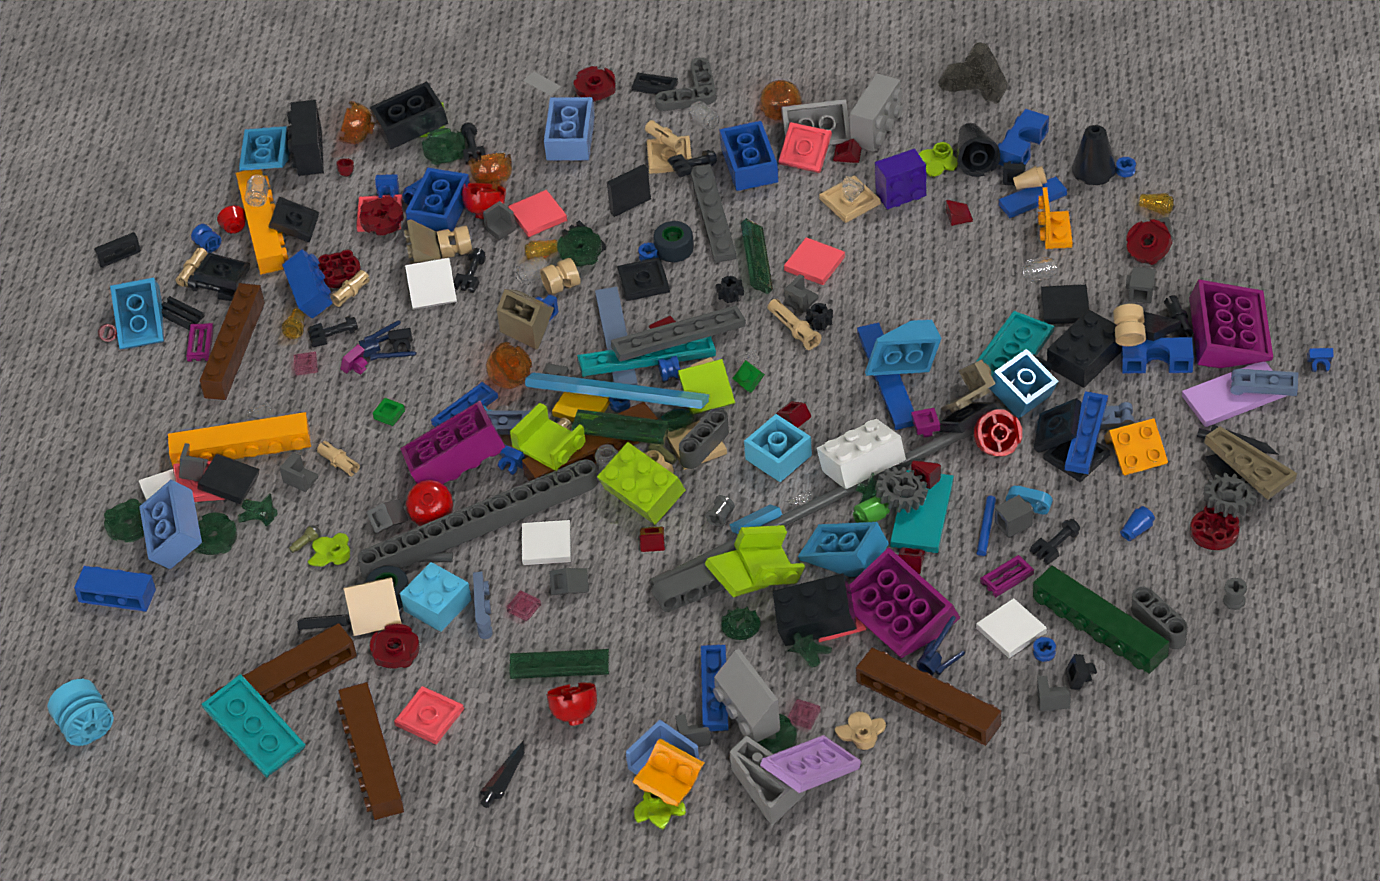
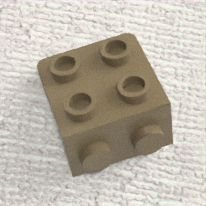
(978, 380)

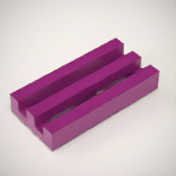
(199, 354)
(1009, 578)

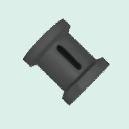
(720, 510)
(1235, 592)

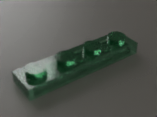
(756, 256)
(622, 426)
(559, 663)

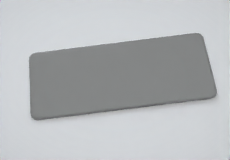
(542, 83)

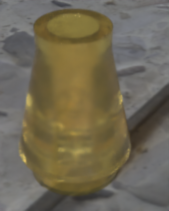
(1159, 203)
(540, 248)
(294, 325)

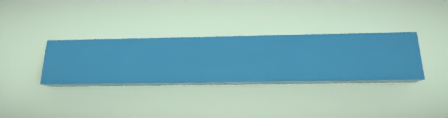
(617, 390)

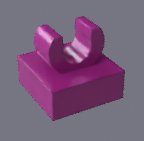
(354, 360)
(925, 422)

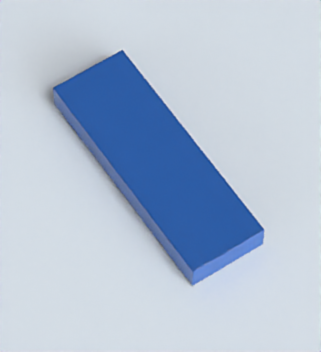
(1028, 198)
(479, 393)

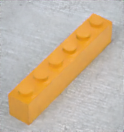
(265, 240)
(243, 438)

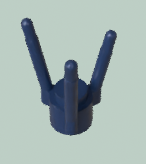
(371, 344)
(931, 659)

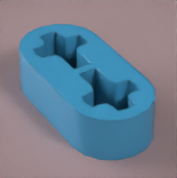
(1038, 499)

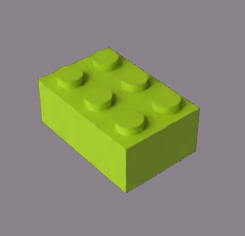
(641, 483)

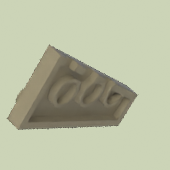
(1252, 464)

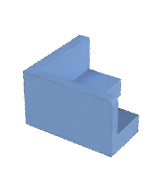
(641, 750)

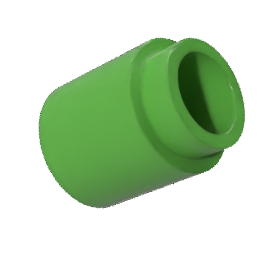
(870, 510)

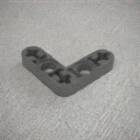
(700, 89)

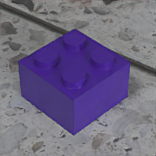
(900, 178)

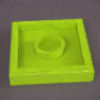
(708, 379)
(732, 573)

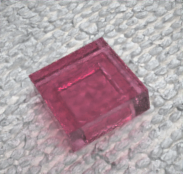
(305, 363)
(523, 605)
(804, 714)

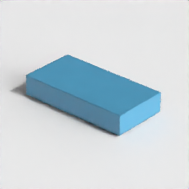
(757, 518)

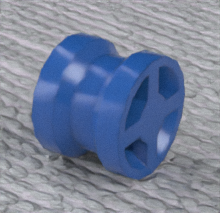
(669, 368)

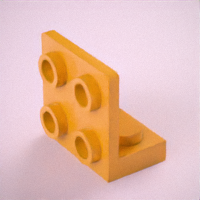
(1056, 225)
(1137, 446)
(669, 773)

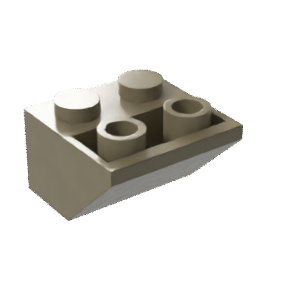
(423, 243)
(523, 317)

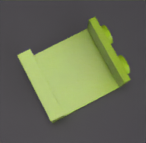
(546, 439)
(764, 556)

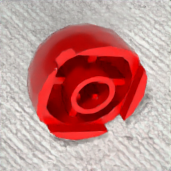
(480, 197)
(998, 433)
(428, 502)
(572, 703)

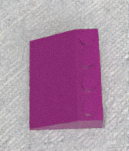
(1229, 325)
(453, 446)
(899, 604)

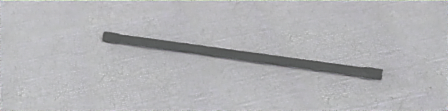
(821, 501)

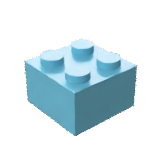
(778, 448)
(435, 596)

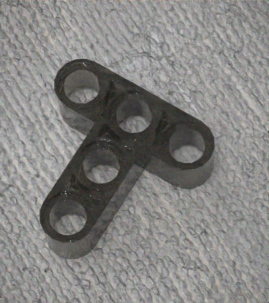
(977, 72)

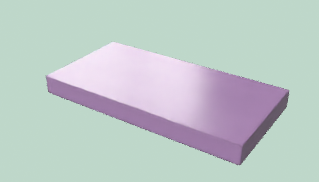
(1215, 402)
(811, 764)

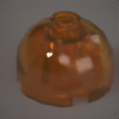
(778, 95)
(356, 124)
(491, 169)
(508, 366)

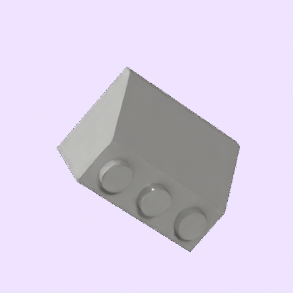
(822, 115)
(747, 698)

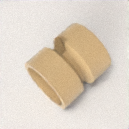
(462, 242)
(560, 276)
(1130, 325)

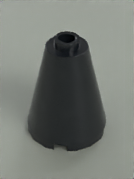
(976, 151)
(1094, 157)

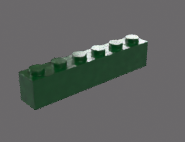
(1100, 619)

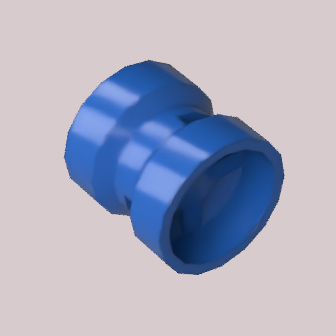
(209, 240)

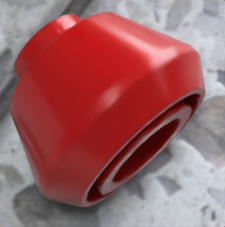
(232, 219)

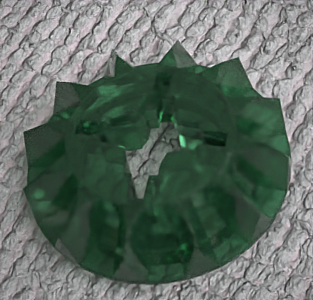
(678, 418)
(746, 629)

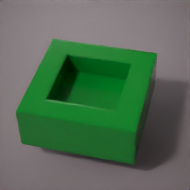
(748, 376)
(388, 411)

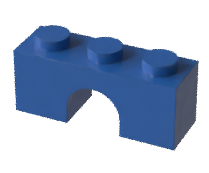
(1027, 128)
(1173, 351)

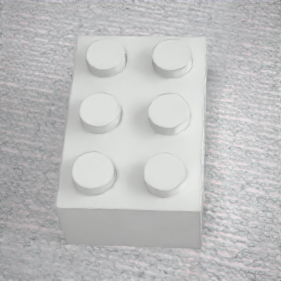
(860, 453)

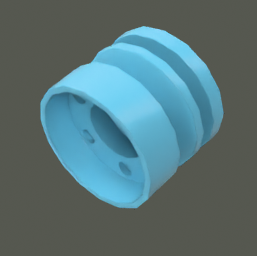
(80, 712)

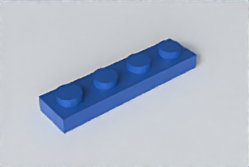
(1089, 426)
(714, 712)

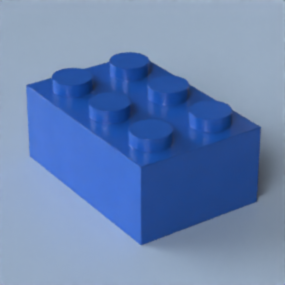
(748, 155)
(438, 199)

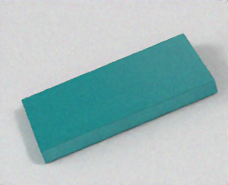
(1014, 337)
(924, 526)
(253, 725)

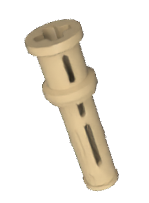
(799, 329)

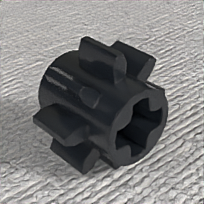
(730, 289)
(819, 316)

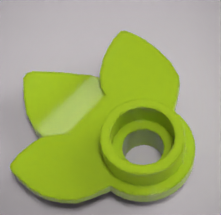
(939, 159)
(330, 550)
(657, 810)

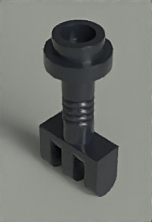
(468, 131)
(684, 166)
(476, 257)
(223, 293)
(318, 334)
(1044, 548)

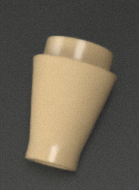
(1031, 178)

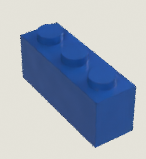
(307, 283)
(115, 588)

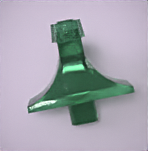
(868, 490)
(258, 510)
(809, 649)

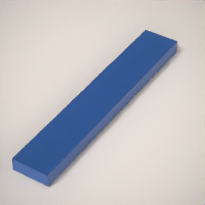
(890, 385)

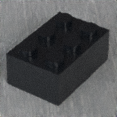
(409, 115)
(306, 138)
(1084, 349)
(814, 608)

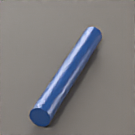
(986, 525)

